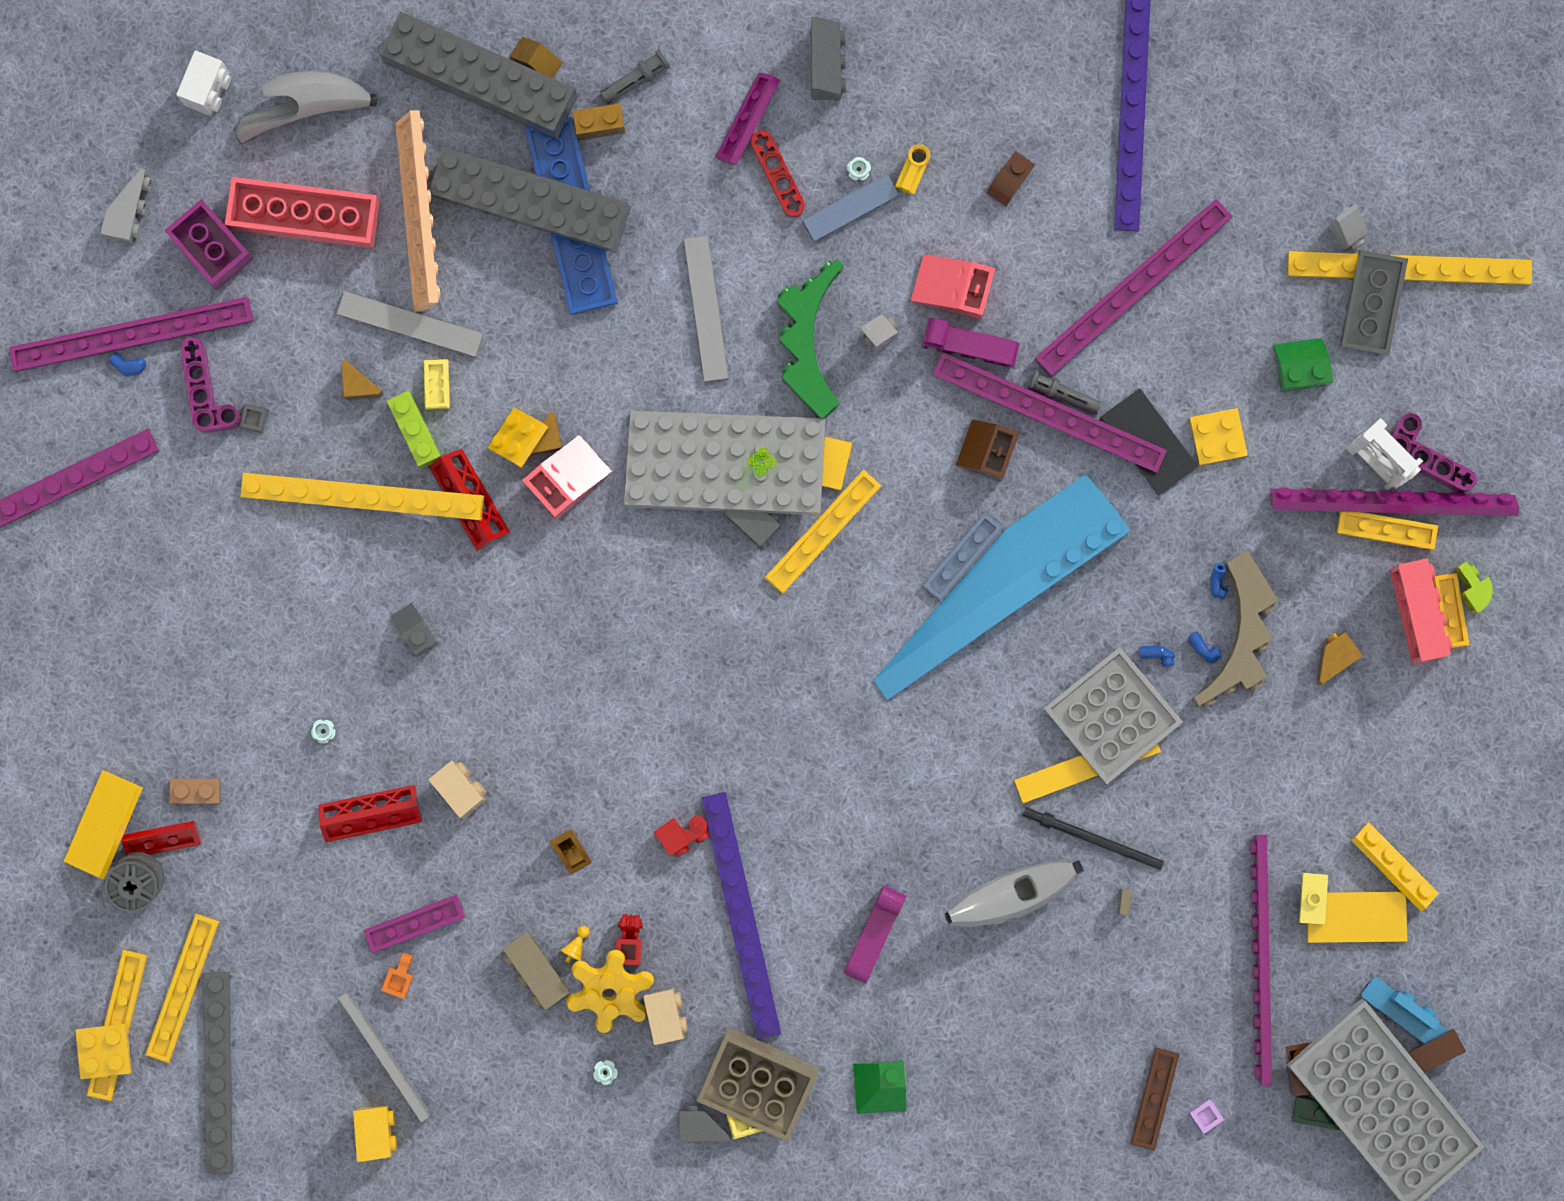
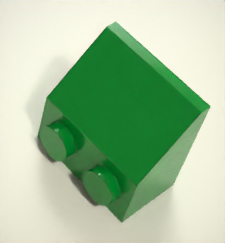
(1303, 365)

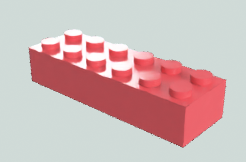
(302, 212)

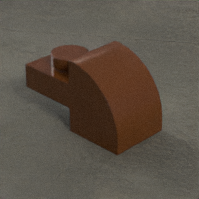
(1010, 178)

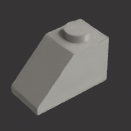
(1349, 228)
(879, 333)

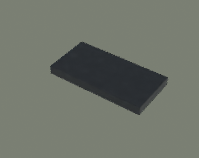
(1141, 419)

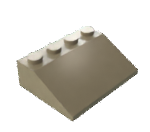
(758, 1084)

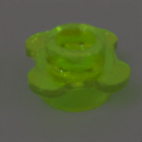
(761, 454)

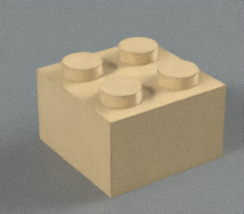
(458, 789)
(665, 1016)

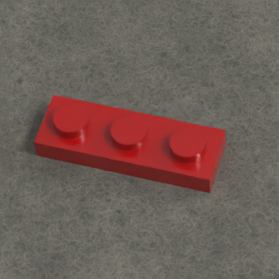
(162, 839)

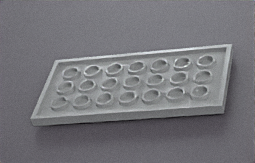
(703, 463)
(1385, 1104)

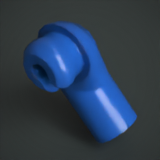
(128, 368)
(1216, 578)
(1158, 651)

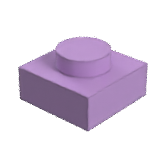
(1206, 1116)

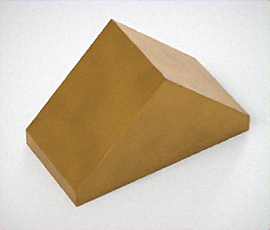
(536, 57)
(356, 384)
(551, 439)
(570, 851)

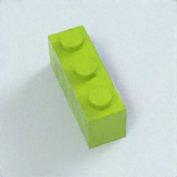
(414, 429)

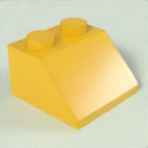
(374, 1133)

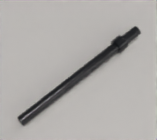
(1047, 820)

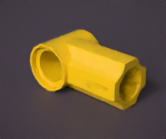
(912, 171)

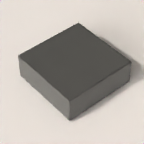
(253, 418)

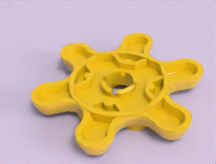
(613, 977)

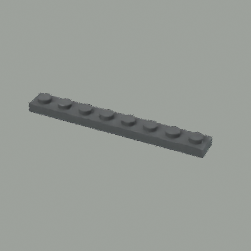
(218, 1072)

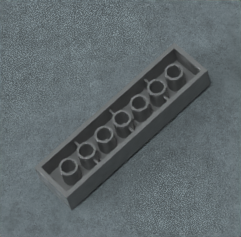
(478, 75)
(530, 200)

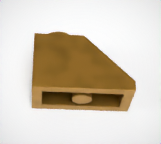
(1336, 656)

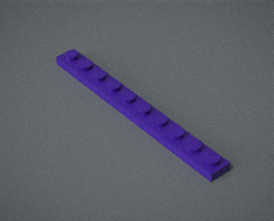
(1132, 115)
(741, 915)

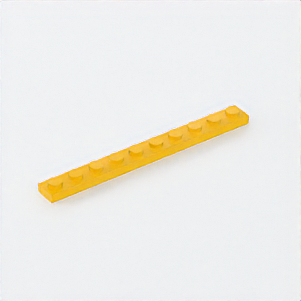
(1418, 268)
(362, 496)

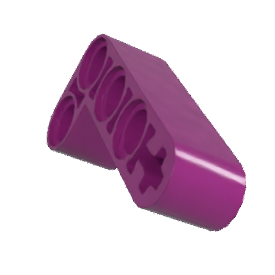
(969, 343)
(204, 384)
(1432, 458)
(874, 934)

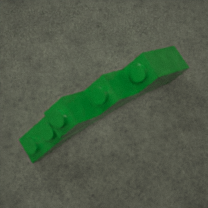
(801, 307)

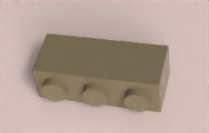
(535, 971)

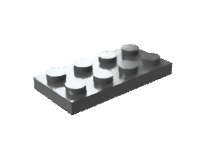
(1373, 302)

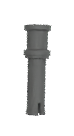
(644, 71)
(1051, 391)

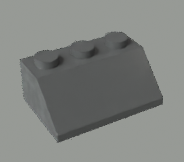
(827, 59)

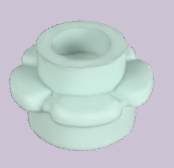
(863, 164)
(318, 726)
(600, 1067)

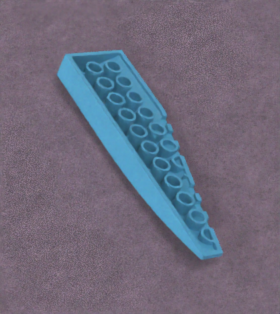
(1009, 575)

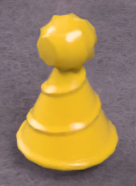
(574, 948)

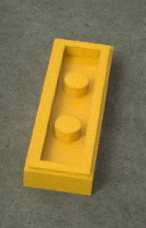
(1452, 607)

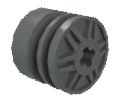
(140, 870)

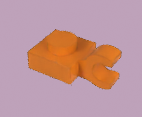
(398, 980)

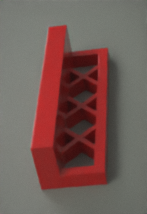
(452, 480)
(369, 817)

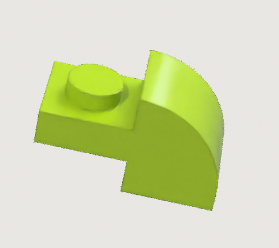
(1478, 592)

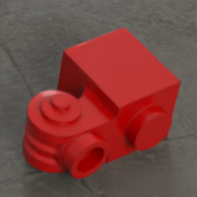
(676, 839)
(629, 943)

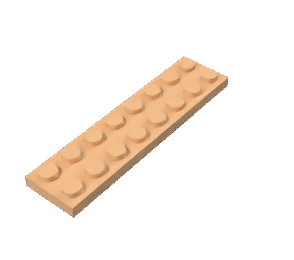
(416, 211)

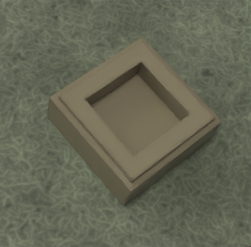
(1124, 902)

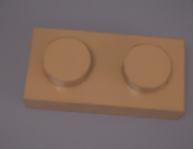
(194, 791)

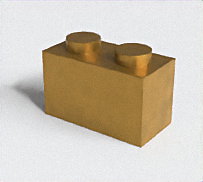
(599, 121)

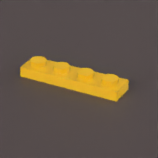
(1387, 529)
(1394, 866)

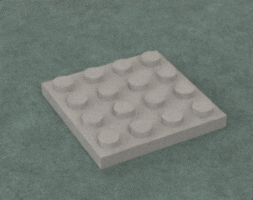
(1113, 715)

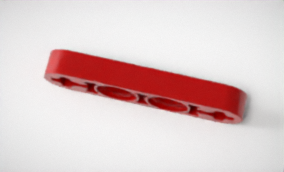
(780, 173)

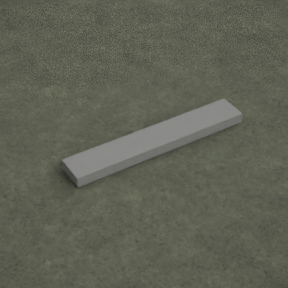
(706, 308)
(410, 324)
(385, 1056)

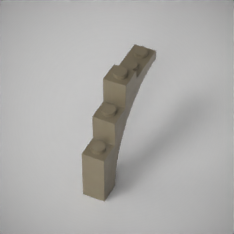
(1242, 666)

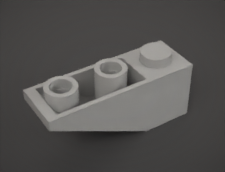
(120, 217)

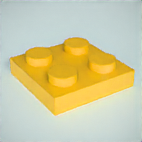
(1218, 436)
(517, 437)
(103, 1051)

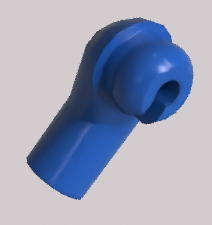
(1201, 648)

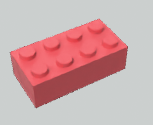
(1420, 611)

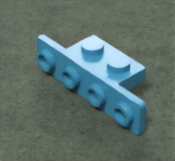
(1403, 1010)

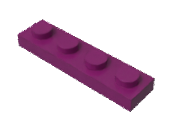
(747, 118)
(414, 923)

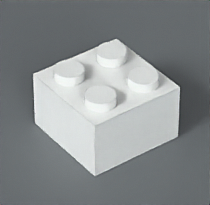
(204, 83)

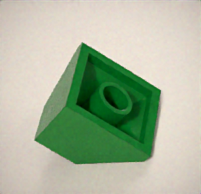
(880, 1087)

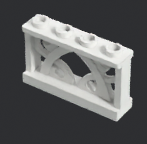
(1399, 465)

